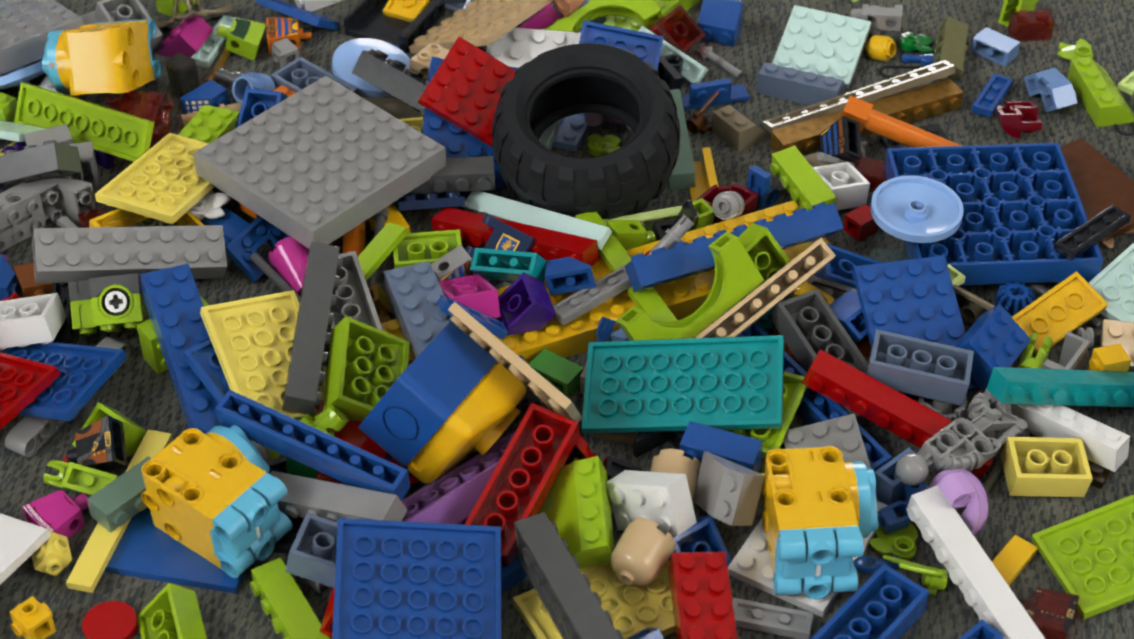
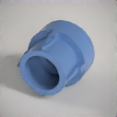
(253, 81)

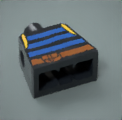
(841, 140)

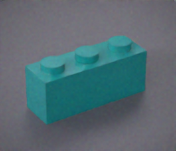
(507, 265)

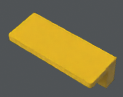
(704, 174)

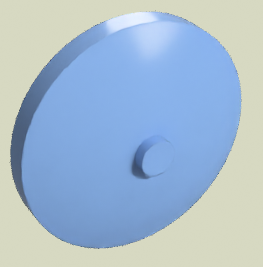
(347, 55)
(21, 75)
(916, 209)

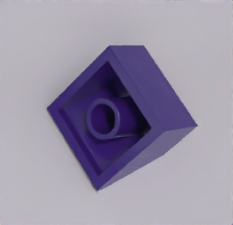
(525, 305)

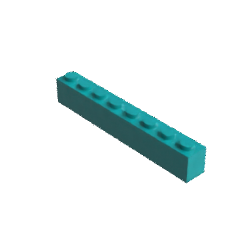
(1062, 387)

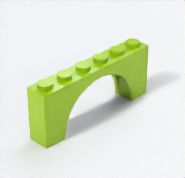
(643, 12)
(733, 280)

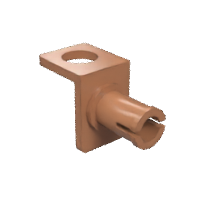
(567, 7)

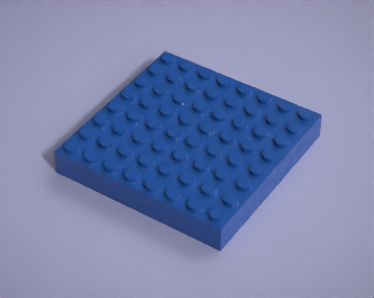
(1013, 206)

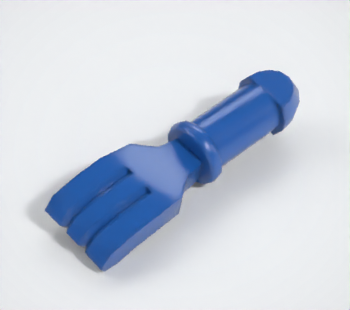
(604, 329)

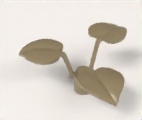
(201, 13)

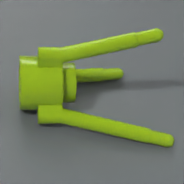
(932, 577)

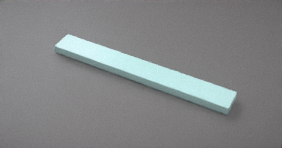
(527, 214)

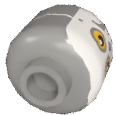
(728, 205)

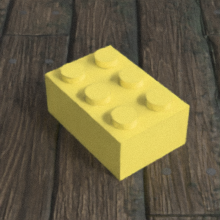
(1046, 467)

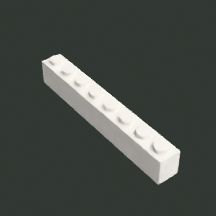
(969, 565)

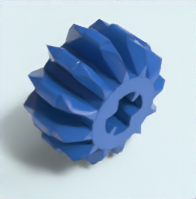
(1014, 297)

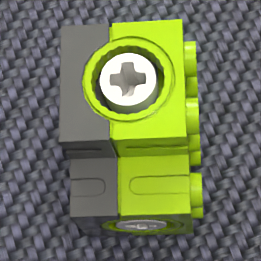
(107, 303)

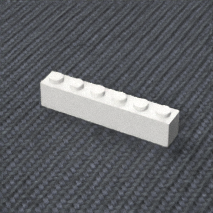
(1101, 443)

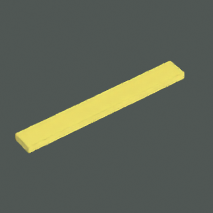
(102, 542)

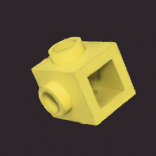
(52, 555)

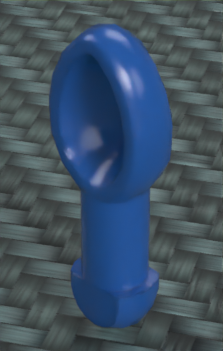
(926, 59)
(869, 564)

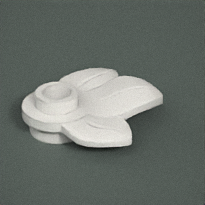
(210, 206)

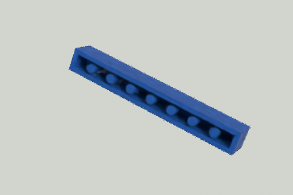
(311, 446)

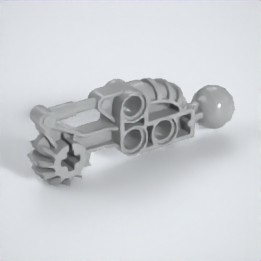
(963, 441)

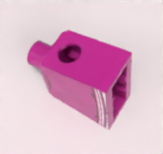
(57, 513)

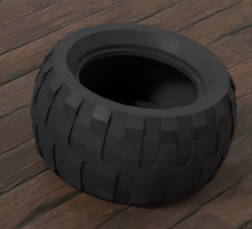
(578, 82)

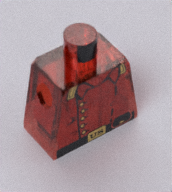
(1051, 611)

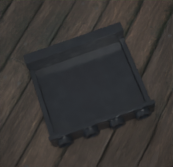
(370, 22)

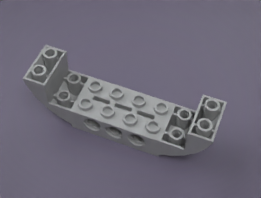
(39, 205)

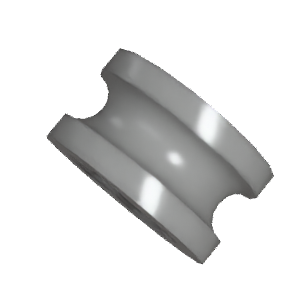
(1086, 334)

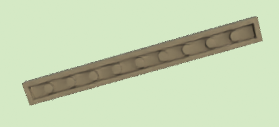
(870, 93)

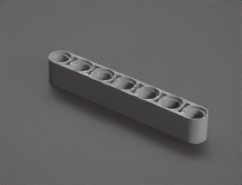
(33, 431)

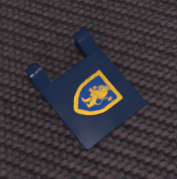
(504, 237)

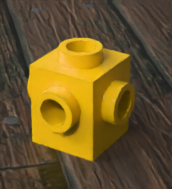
(32, 620)

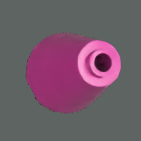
(290, 262)

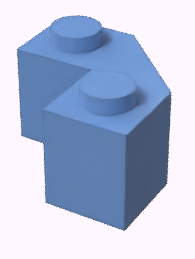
(1054, 89)

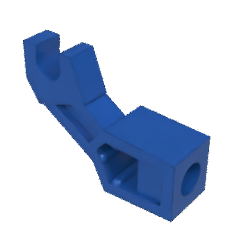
(888, 515)

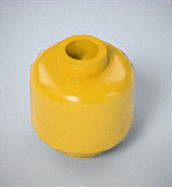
(880, 48)

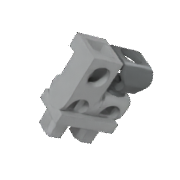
(881, 20)

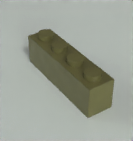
(952, 45)

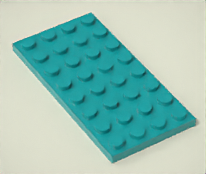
(677, 381)

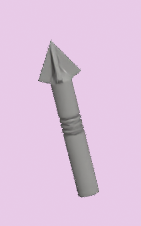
(706, 52)
(830, 159)

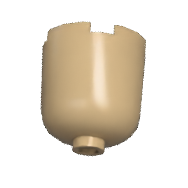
(674, 462)
(641, 552)

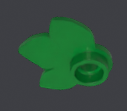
(911, 42)

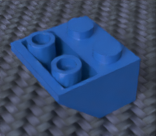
(850, 314)

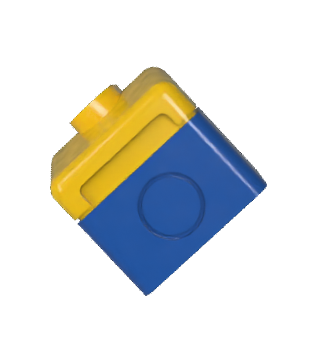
(445, 406)

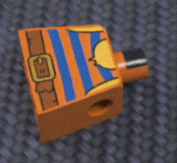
(286, 28)

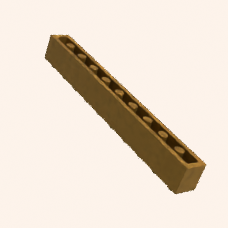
(905, 106)

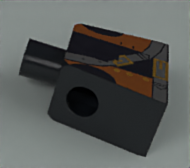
(100, 445)

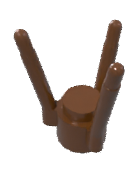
(698, 120)

